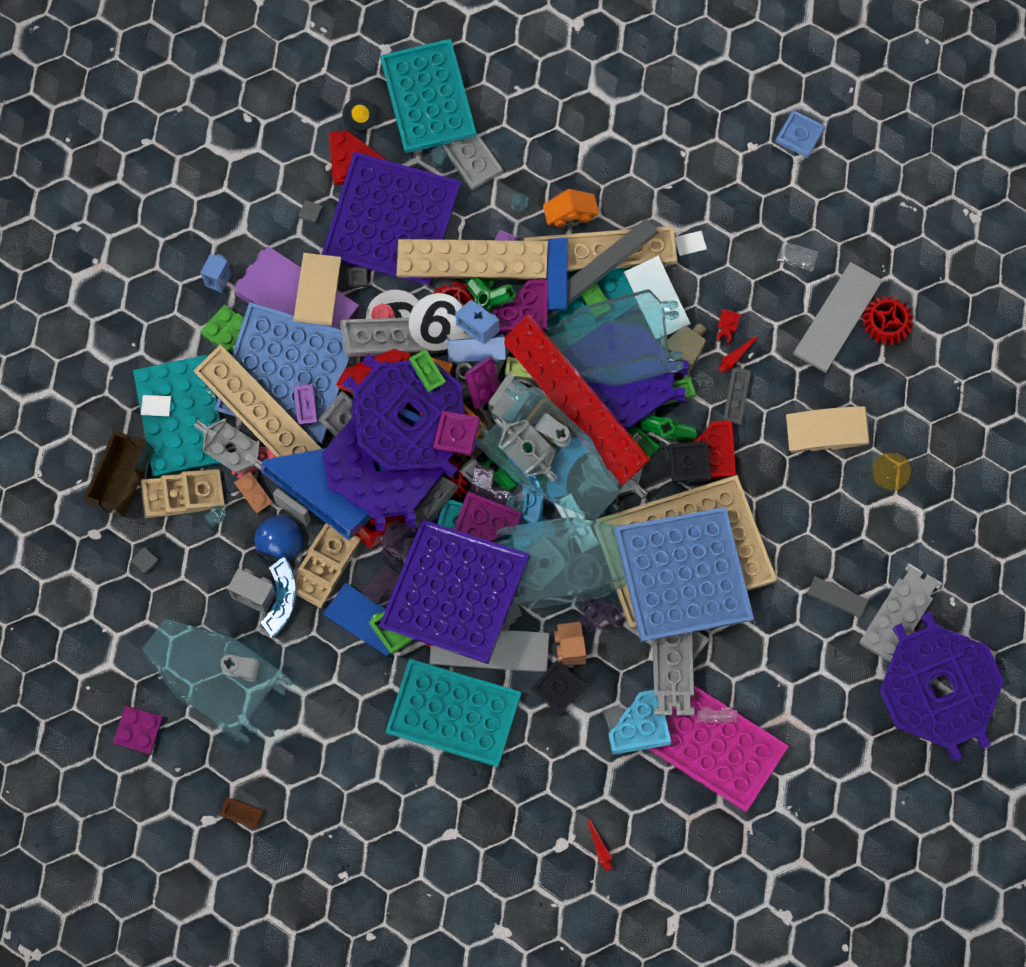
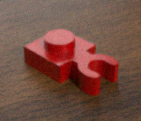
(727, 323)

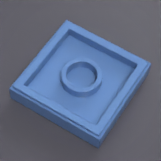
(800, 134)

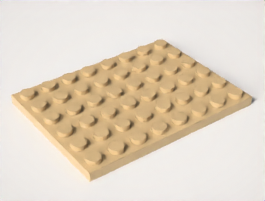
(723, 493)

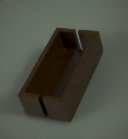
(118, 473)

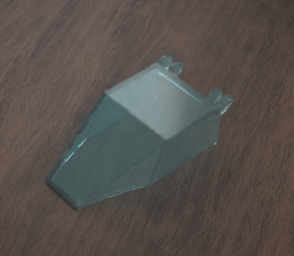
(619, 339)
(582, 478)
(567, 561)
(192, 670)

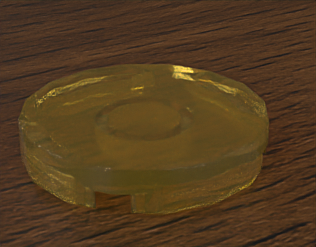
(891, 471)

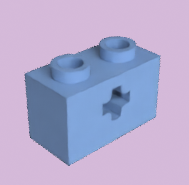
(216, 272)
(477, 322)

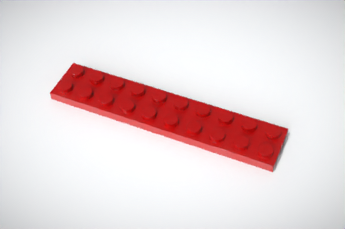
(575, 398)

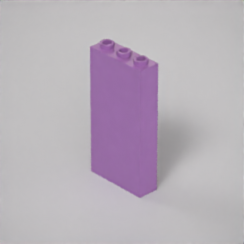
(275, 282)

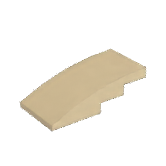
(317, 289)
(827, 429)
(182, 493)
(324, 565)

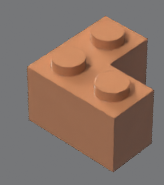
(572, 646)

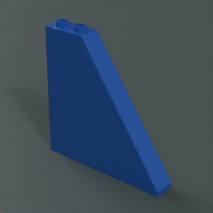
(306, 481)

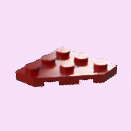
(342, 147)
(360, 371)
(720, 449)

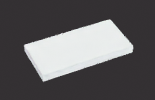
(653, 276)

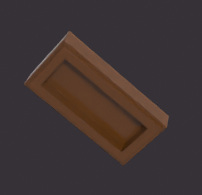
(241, 813)

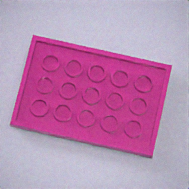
(722, 756)

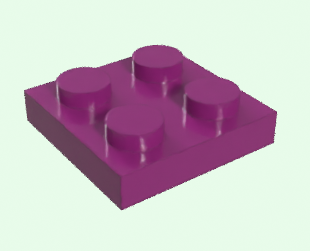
(482, 382)
(456, 433)
(138, 730)

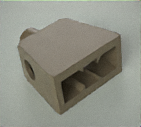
(689, 343)

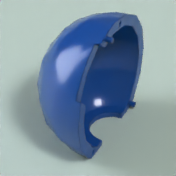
(279, 537)

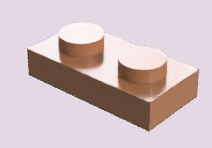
(253, 492)

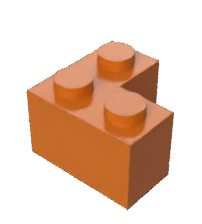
(570, 206)

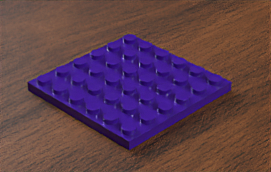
(388, 204)
(455, 591)

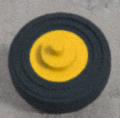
(358, 114)

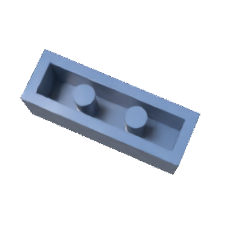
(472, 350)

